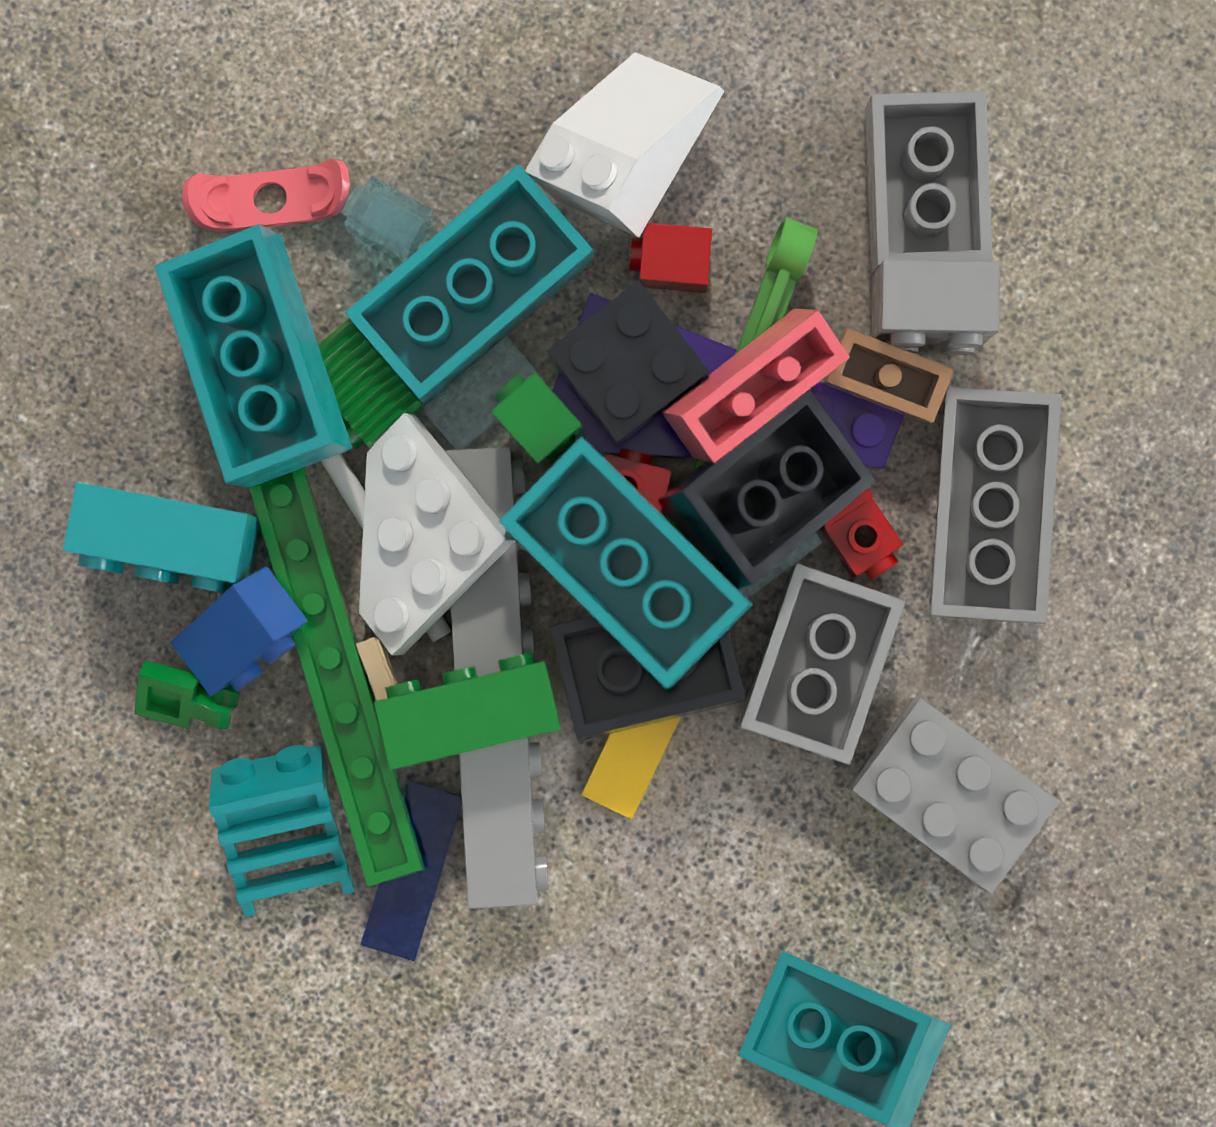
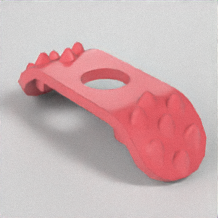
(229, 201)

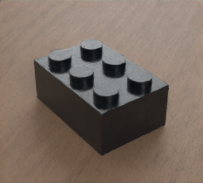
(768, 492)
(616, 693)

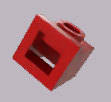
(840, 535)

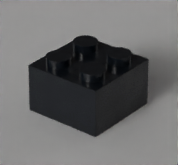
(627, 363)

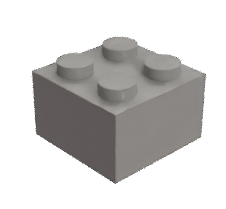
(935, 304)

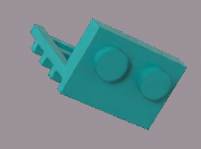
(271, 798)

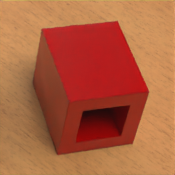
(672, 257)

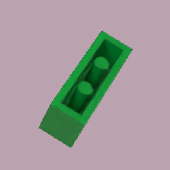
(467, 712)

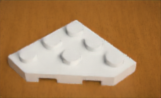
(421, 535)

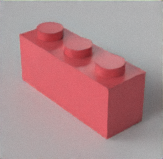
(755, 384)

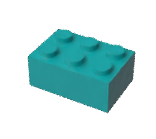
(161, 537)

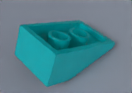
(844, 1041)

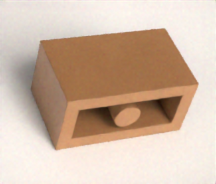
(890, 377)

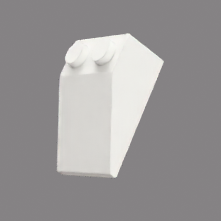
(624, 142)

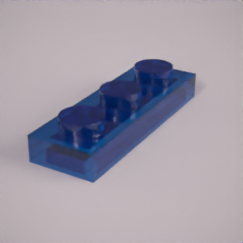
(405, 903)

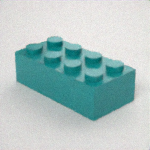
(471, 285)
(253, 357)
(625, 563)

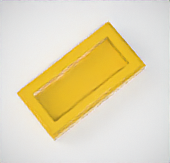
(628, 766)

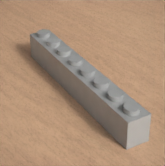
(497, 780)

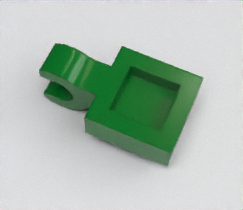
(177, 699)

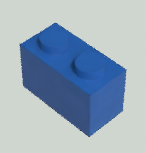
(240, 632)

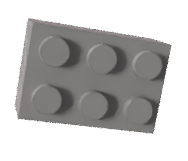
(928, 177)
(821, 663)
(952, 794)

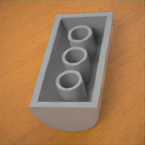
(996, 505)

